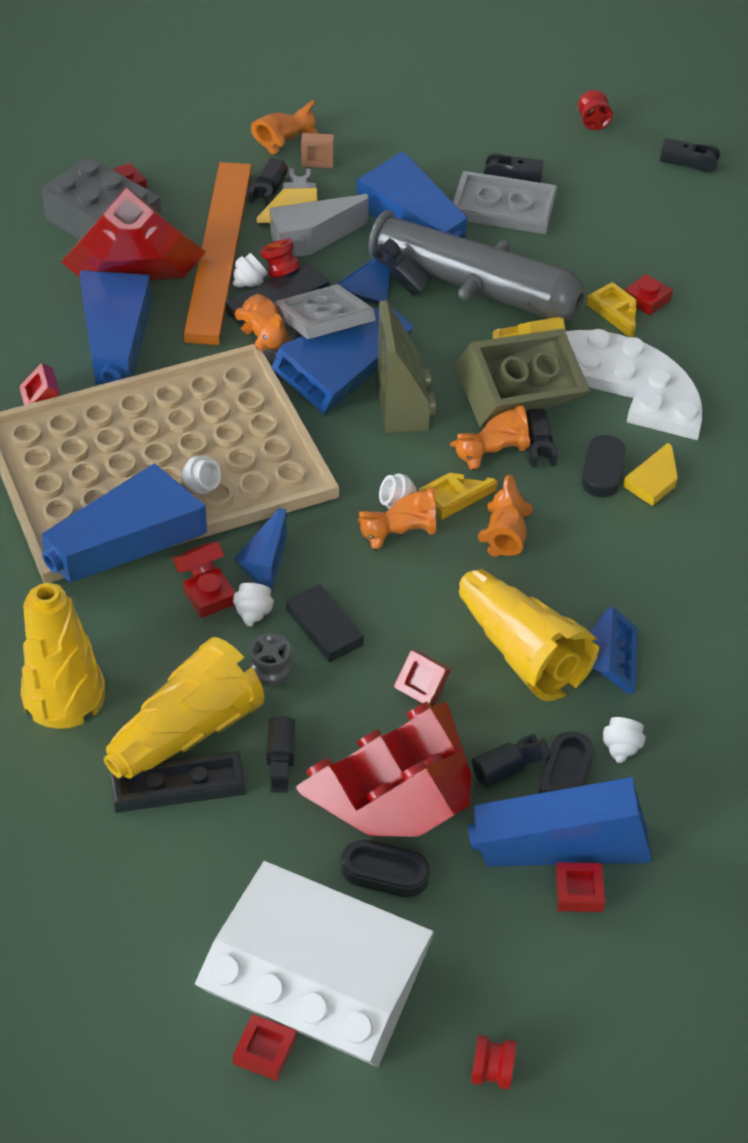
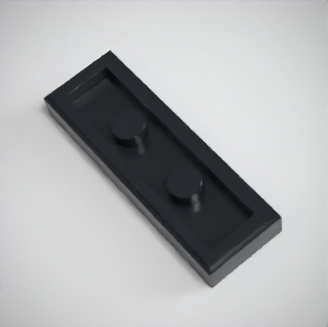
(295, 283)
(181, 782)

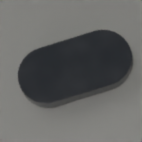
(603, 466)
(568, 762)
(385, 868)

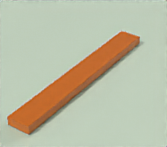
(217, 265)

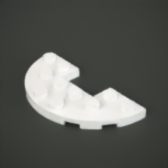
(629, 367)

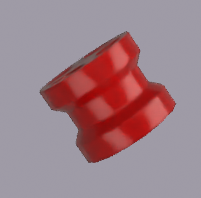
(602, 112)
(280, 257)
(493, 1062)

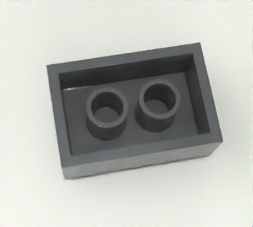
(84, 193)

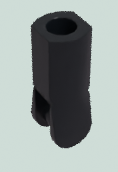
(691, 155)
(514, 167)

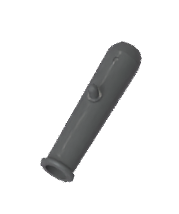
(483, 269)

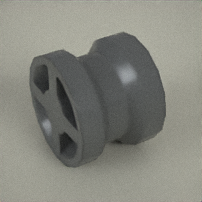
(277, 652)

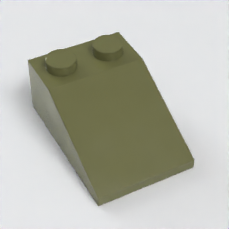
(520, 370)
(401, 377)

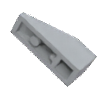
(318, 222)

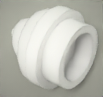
(248, 272)
(201, 474)
(395, 488)
(253, 602)
(623, 738)

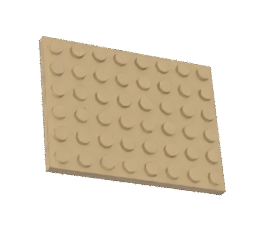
(217, 406)

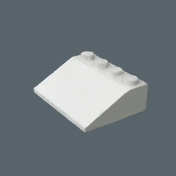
(316, 962)

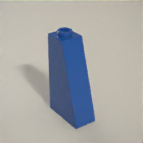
(410, 195)
(115, 321)
(332, 364)
(124, 525)
(565, 826)

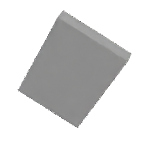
(505, 202)
(324, 311)

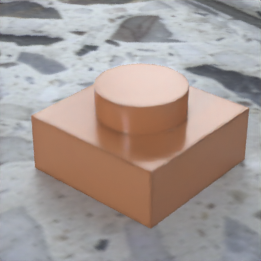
(317, 150)

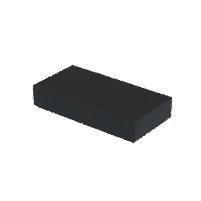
(324, 623)

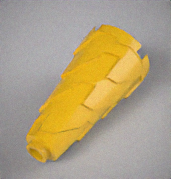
(533, 638)
(60, 667)
(197, 700)

